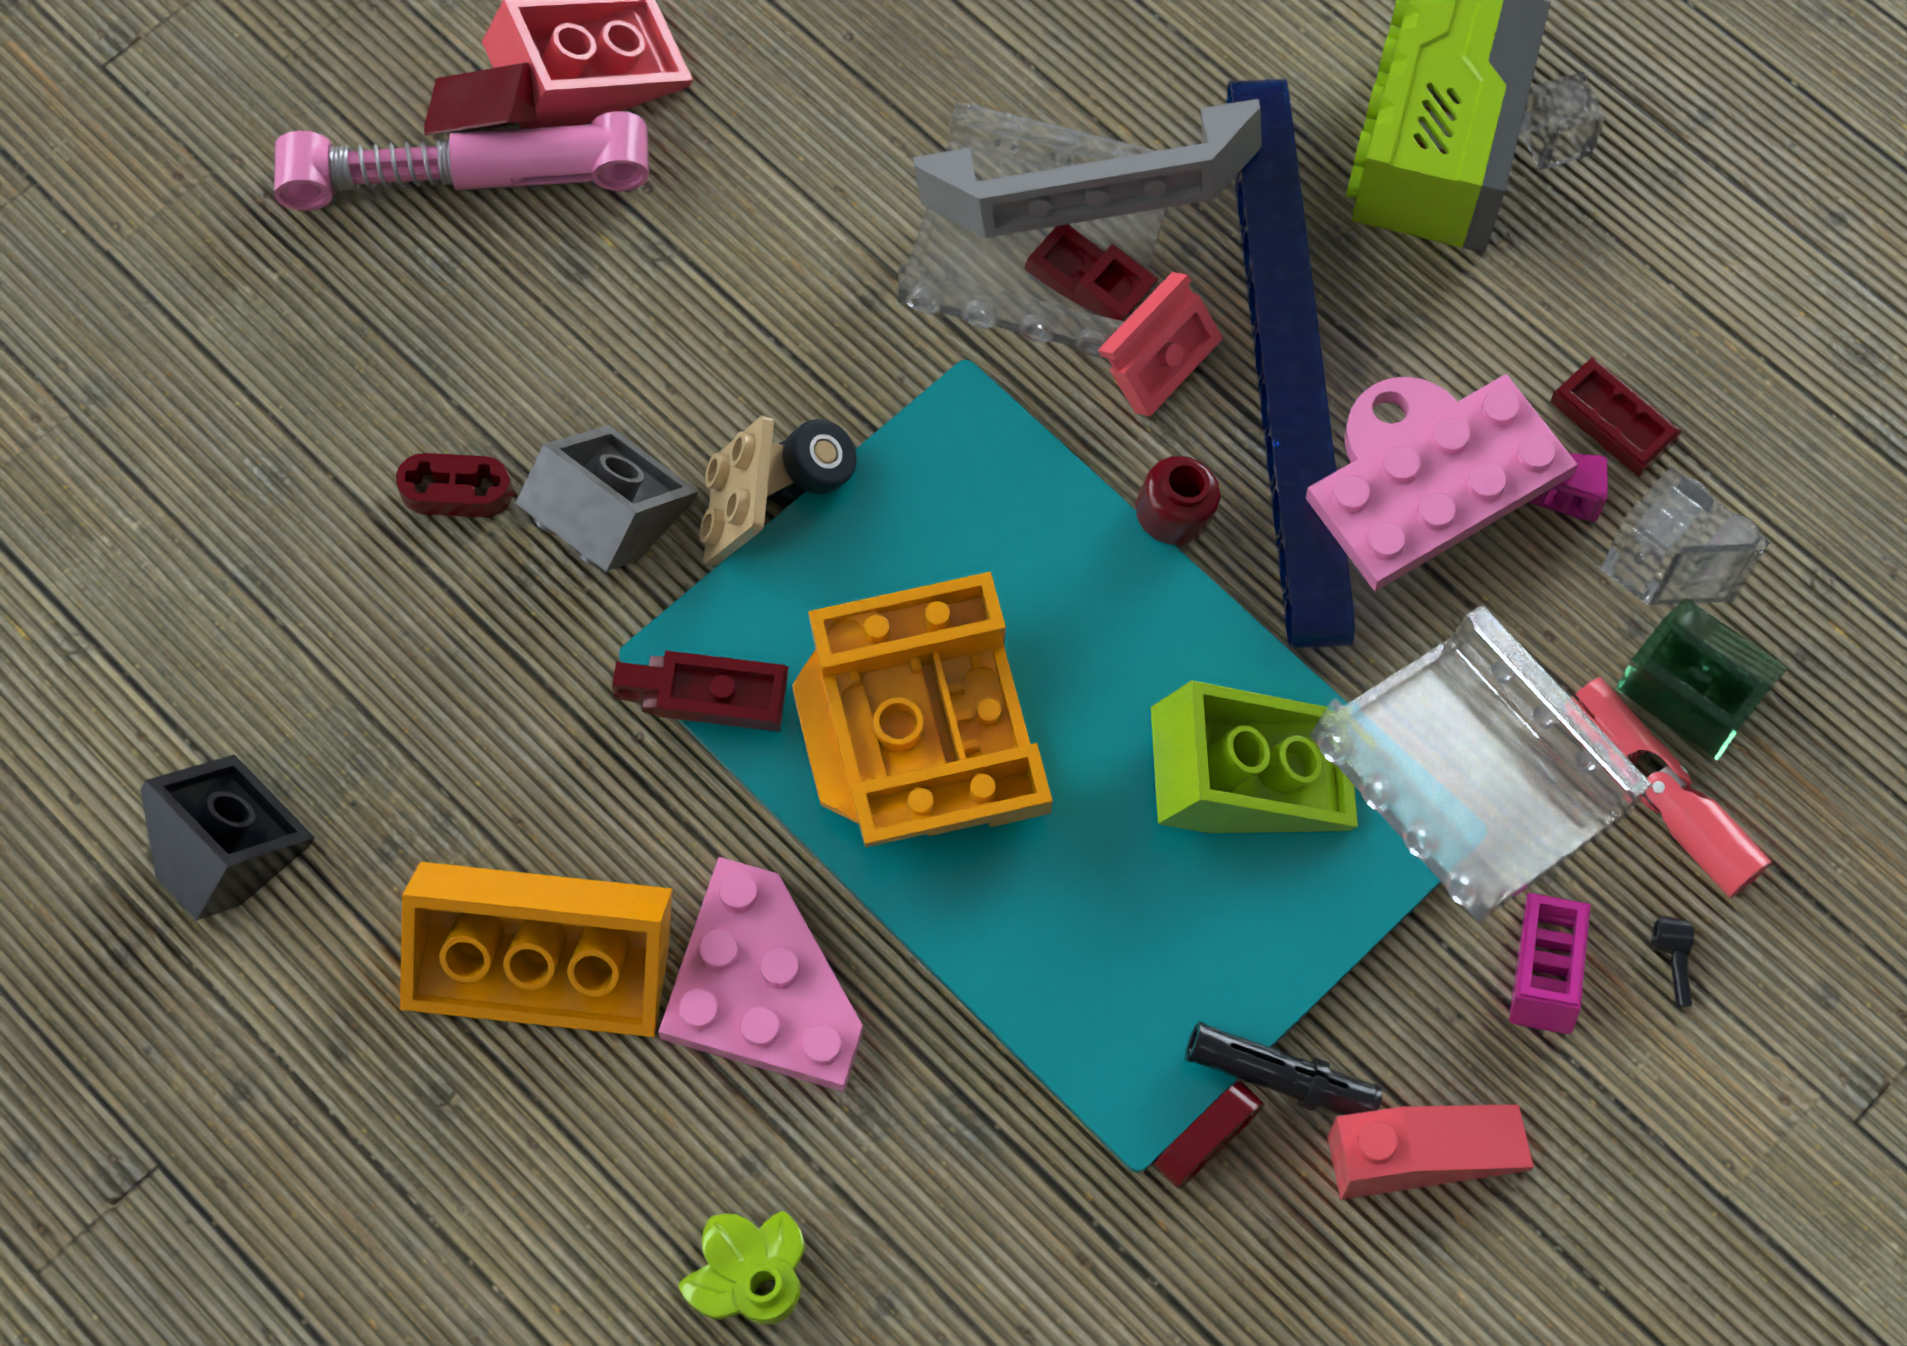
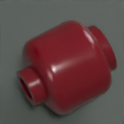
(1177, 500)

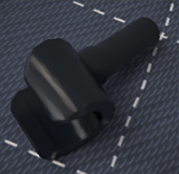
(1677, 938)

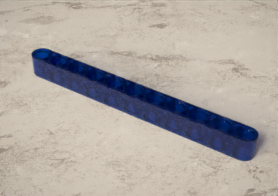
(1290, 374)

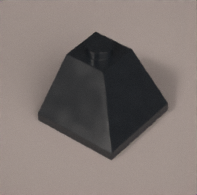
(218, 834)

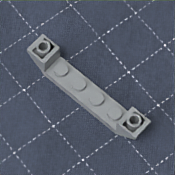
(1095, 188)

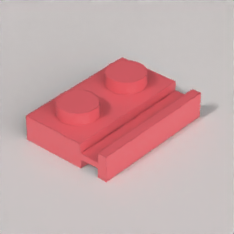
(1160, 344)

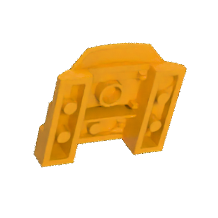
(918, 714)

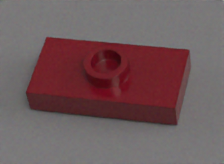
(1615, 416)

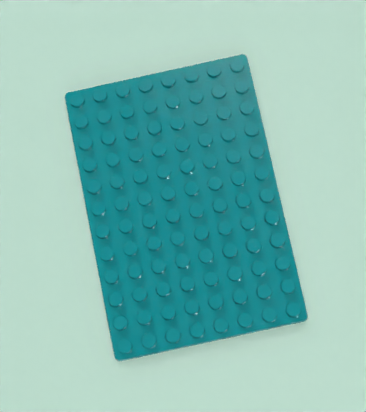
(1092, 926)

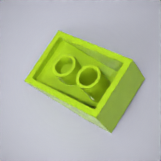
(1244, 764)

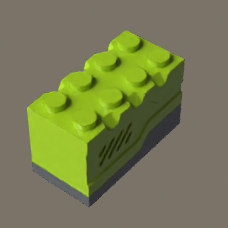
(1446, 117)

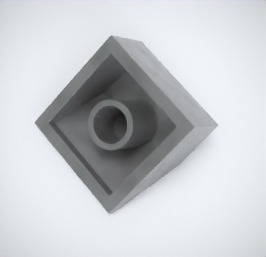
(603, 496)

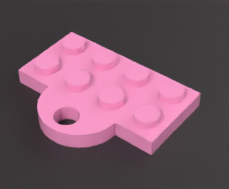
(1434, 473)

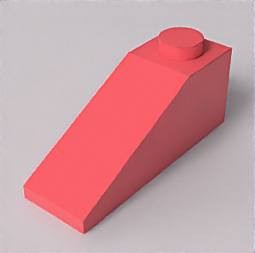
(1426, 1147)

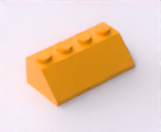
(534, 948)

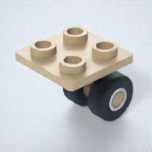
(752, 467)

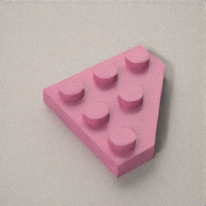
(760, 984)

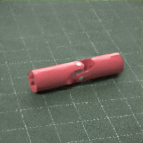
(1690, 815)

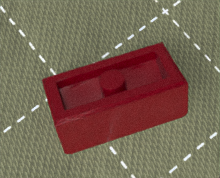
(481, 100)

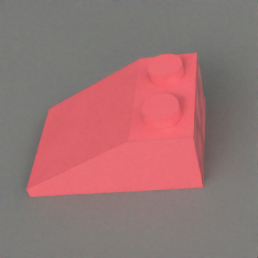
(587, 55)

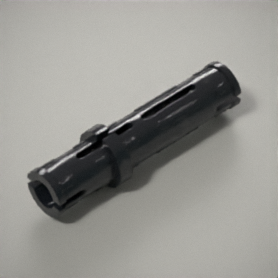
(1304, 1080)

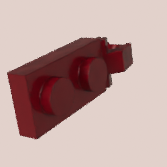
(706, 689)

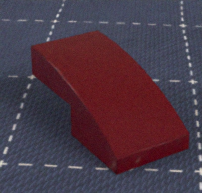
(1085, 274)

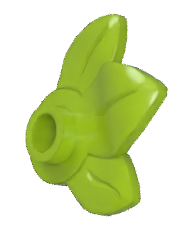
(741, 1261)

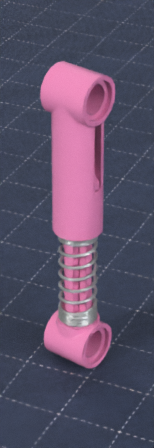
(606, 152)

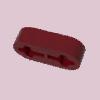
(454, 485)
(1209, 1134)

